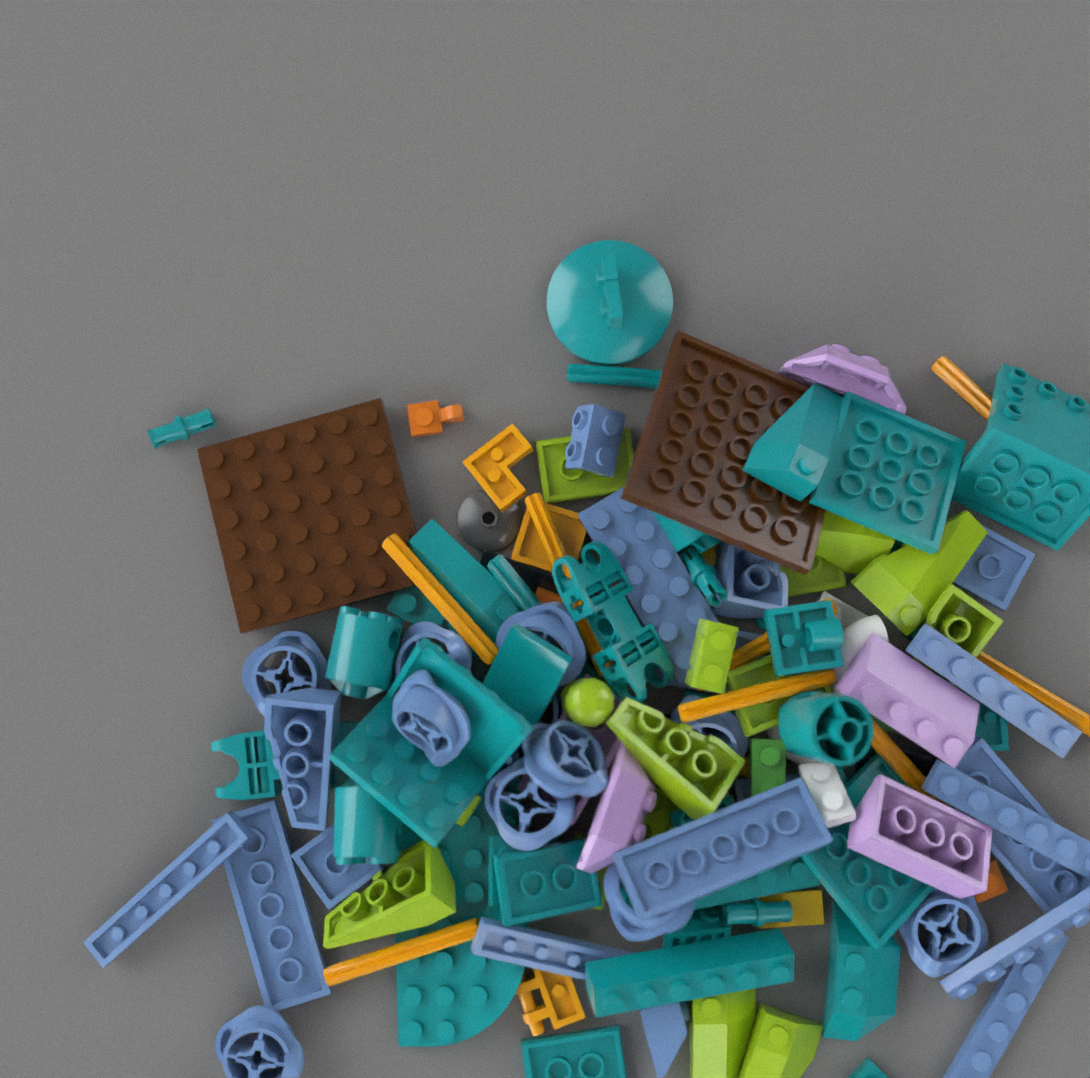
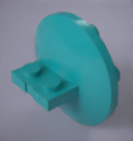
(609, 302)

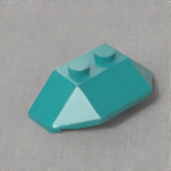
(858, 981)

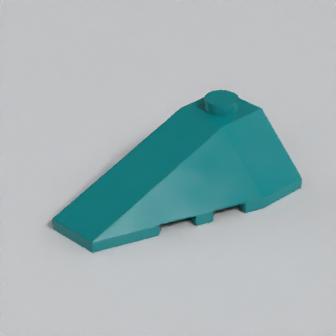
(798, 444)
(464, 579)

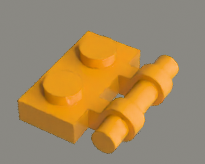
(560, 1000)

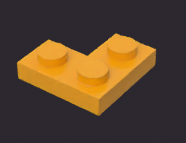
(492, 464)

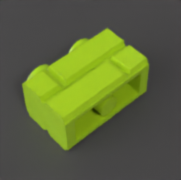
(711, 655)

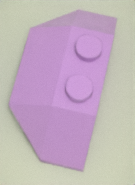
(843, 372)
(619, 812)

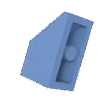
(665, 1033)

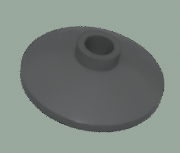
(487, 536)

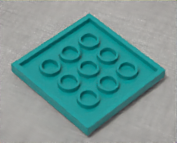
(890, 473)
(866, 890)

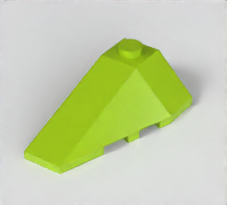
(850, 544)
(912, 580)
(962, 622)
(682, 762)
(401, 899)
(720, 1033)
(779, 1044)

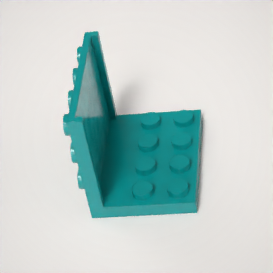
(1030, 460)
(402, 775)

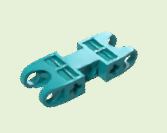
(612, 622)
(256, 768)

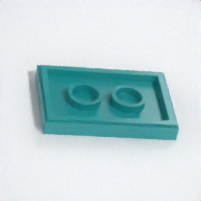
(527, 673)
(544, 882)
(575, 1054)

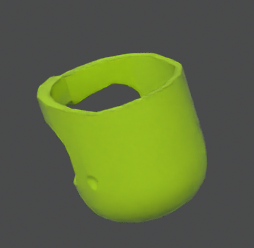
(587, 701)

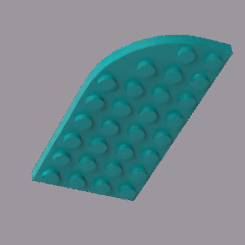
(452, 991)

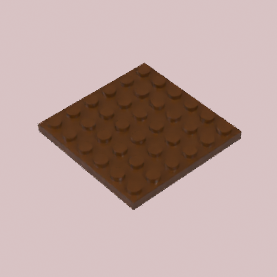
(696, 446)
(308, 514)

